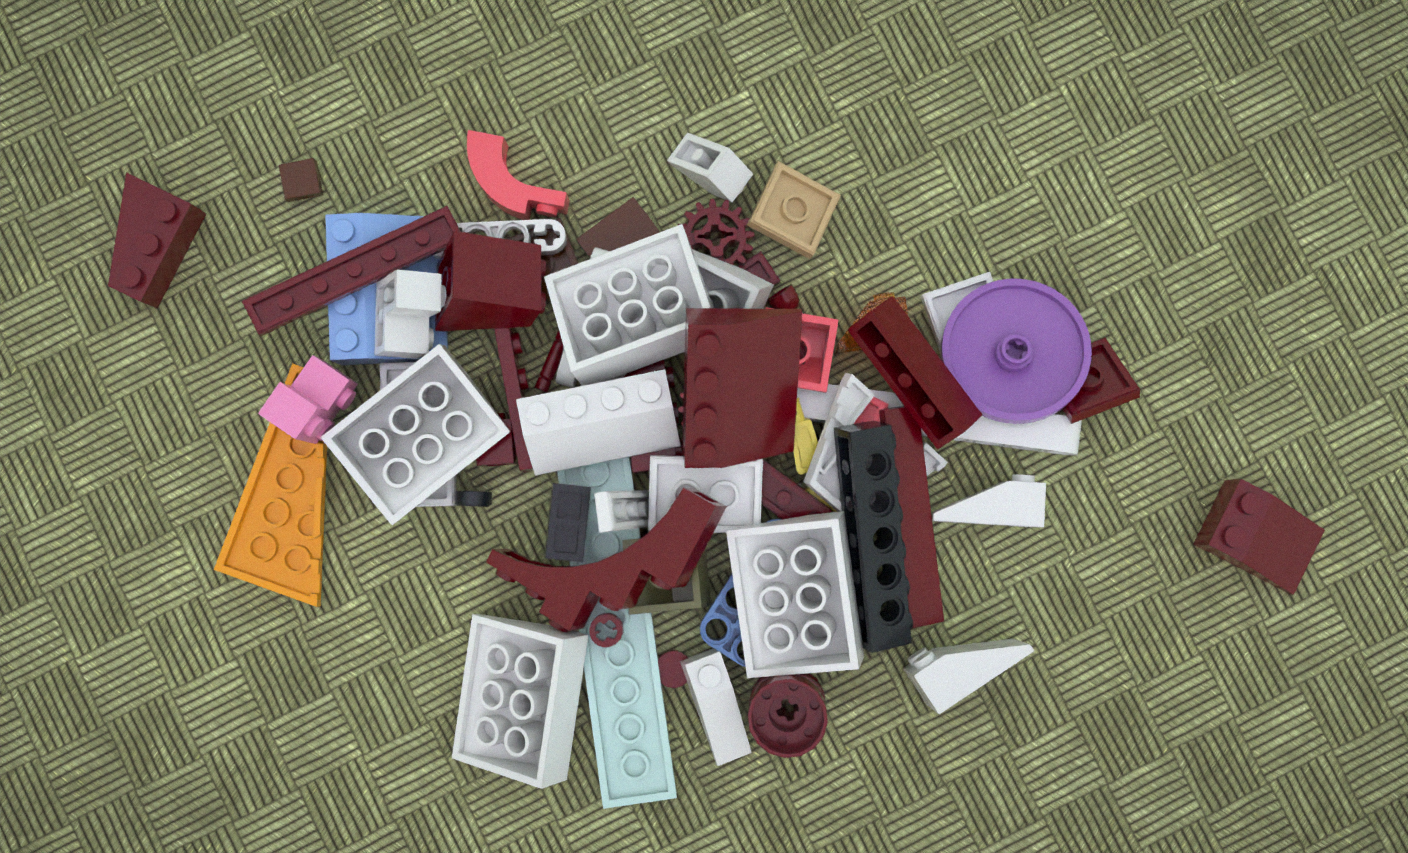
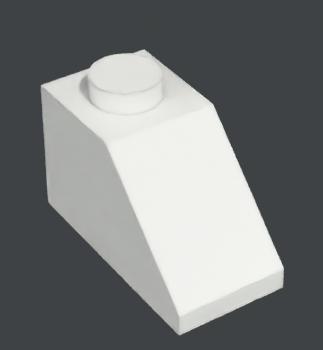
(711, 166)

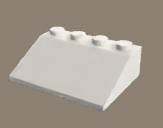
(627, 305)
(416, 433)
(796, 596)
(519, 699)

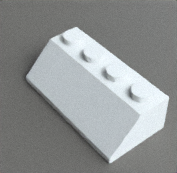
(598, 422)

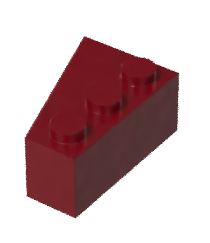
(150, 240)

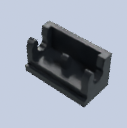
(567, 522)

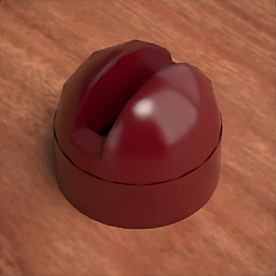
(785, 298)

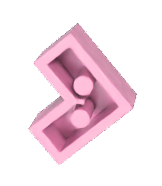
(311, 402)

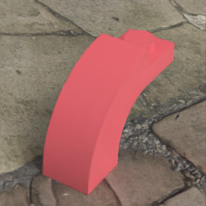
(489, 165)

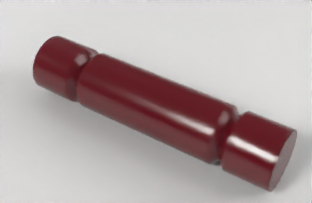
(550, 365)

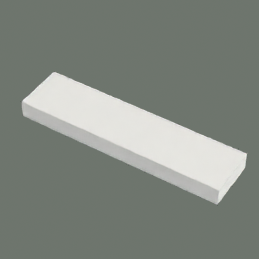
(622, 510)

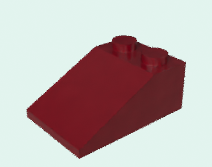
(1259, 534)

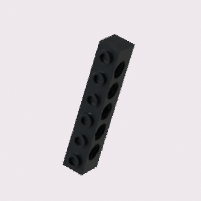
(857, 484)

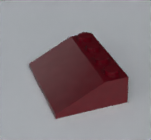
(739, 384)

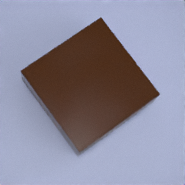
(300, 180)

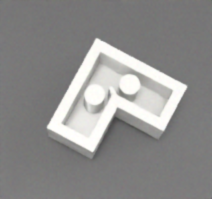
(403, 313)

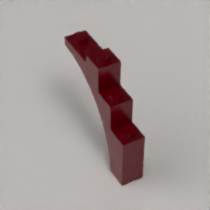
(666, 553)

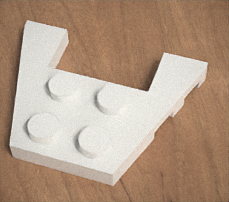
(847, 406)

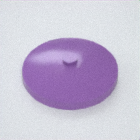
(1017, 350)

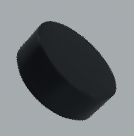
(473, 498)

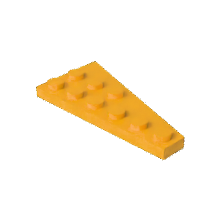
(281, 517)

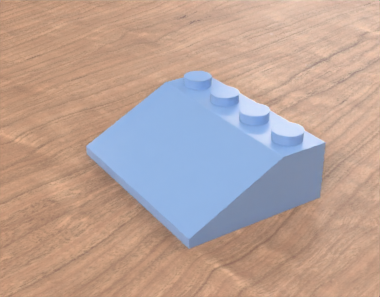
(354, 315)

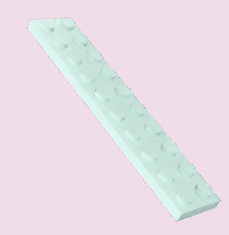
(623, 678)

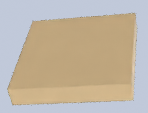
(793, 210)

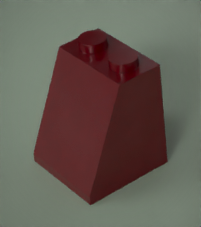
(490, 283)

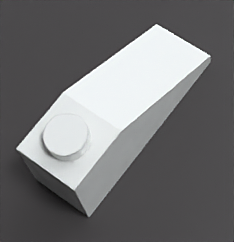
(1003, 504)
(716, 705)

